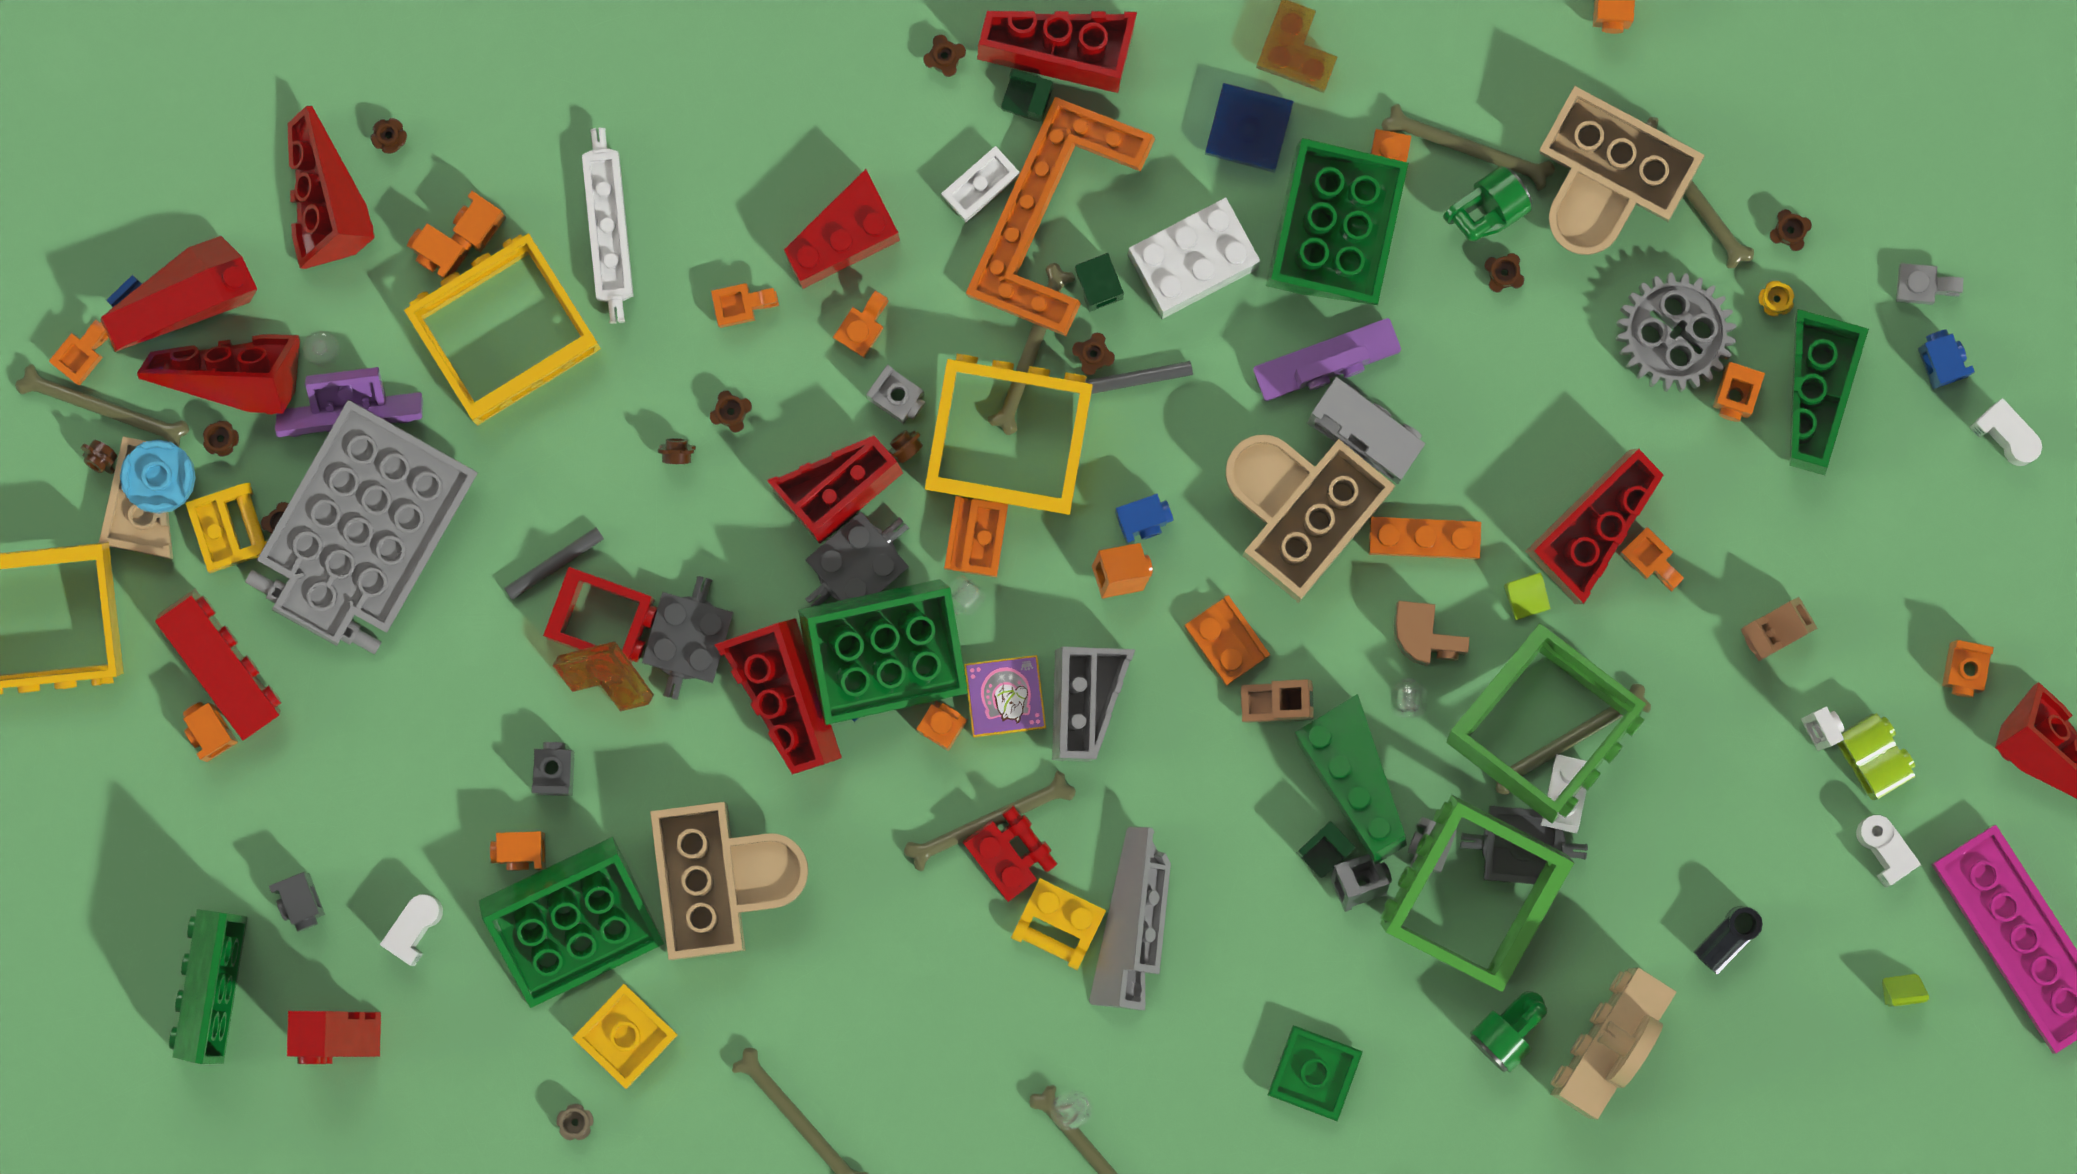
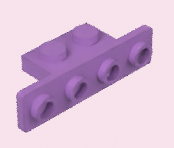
(1320, 362)
(330, 393)

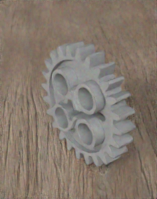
(1696, 307)

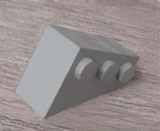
(1366, 430)
(1084, 698)

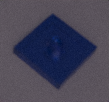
(1249, 127)

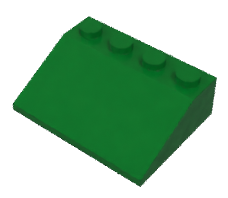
(1337, 223)
(884, 651)
(570, 922)
(208, 987)

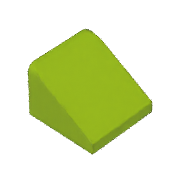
(1527, 596)
(1904, 990)

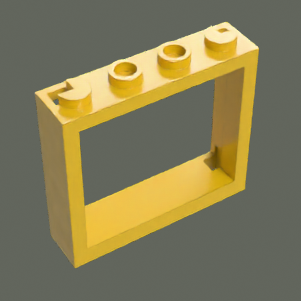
(482, 270)
(1004, 371)
(68, 677)

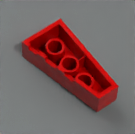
(1060, 45)
(1589, 532)
(218, 664)
(780, 684)

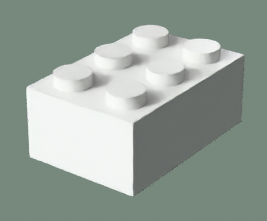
(1194, 258)

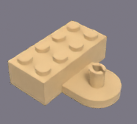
(1612, 169)
(1306, 507)
(715, 878)
(1616, 1043)

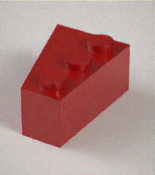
(843, 233)
(838, 486)
(322, 1035)

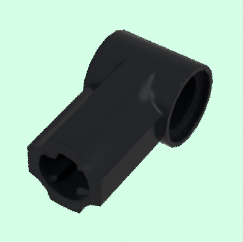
(1726, 941)

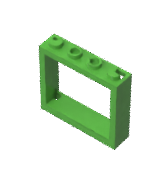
(1584, 672)
(1527, 920)

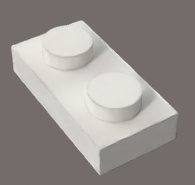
(980, 184)
(1824, 728)
(1562, 773)

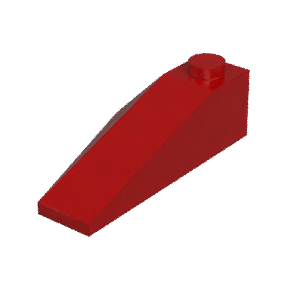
(330, 209)
(186, 290)
(2041, 740)

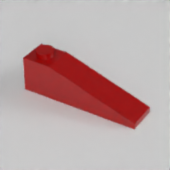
(242, 376)

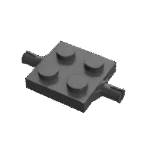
(857, 560)
(686, 636)
(1510, 862)

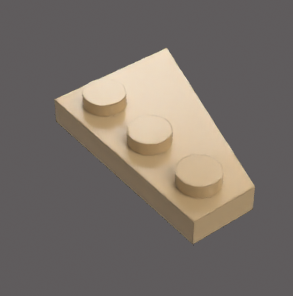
(129, 526)

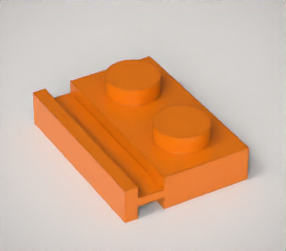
(976, 536)
(1227, 640)

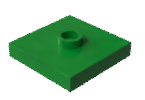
(1315, 1073)

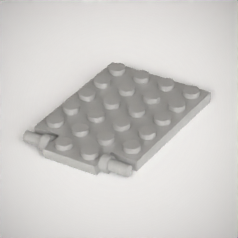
(360, 528)

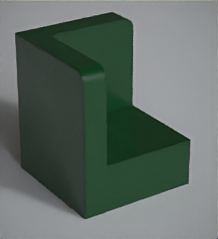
(1027, 95)
(1099, 282)
(1325, 849)

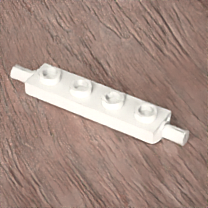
(607, 225)

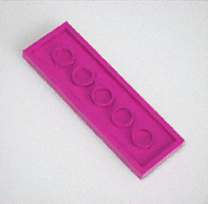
(2016, 931)

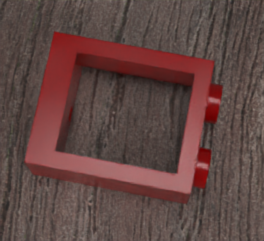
(567, 600)

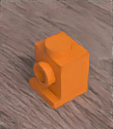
(476, 223)
(436, 251)
(1745, 381)
(1958, 655)
(941, 725)
(208, 730)
(519, 850)

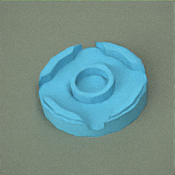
(157, 476)

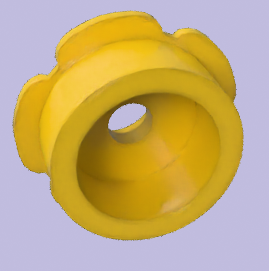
(1786, 296)

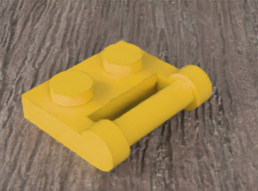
(216, 530)
(1063, 912)

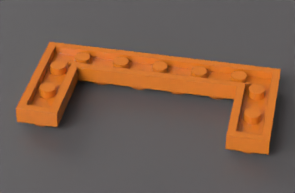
(996, 275)

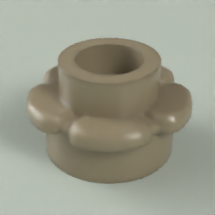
(565, 1118)

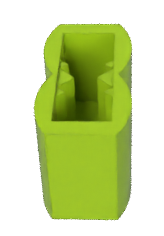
(1875, 756)

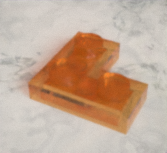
(1289, 56)
(606, 667)

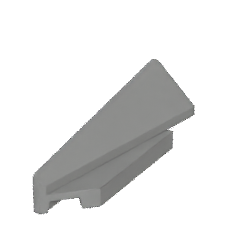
(1133, 924)

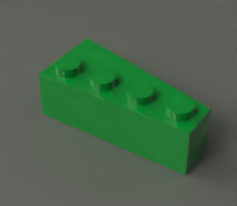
(1823, 376)
(1351, 770)

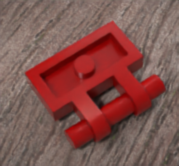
(1001, 861)

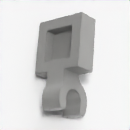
(1920, 284)

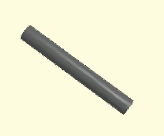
(1141, 377)
(554, 563)

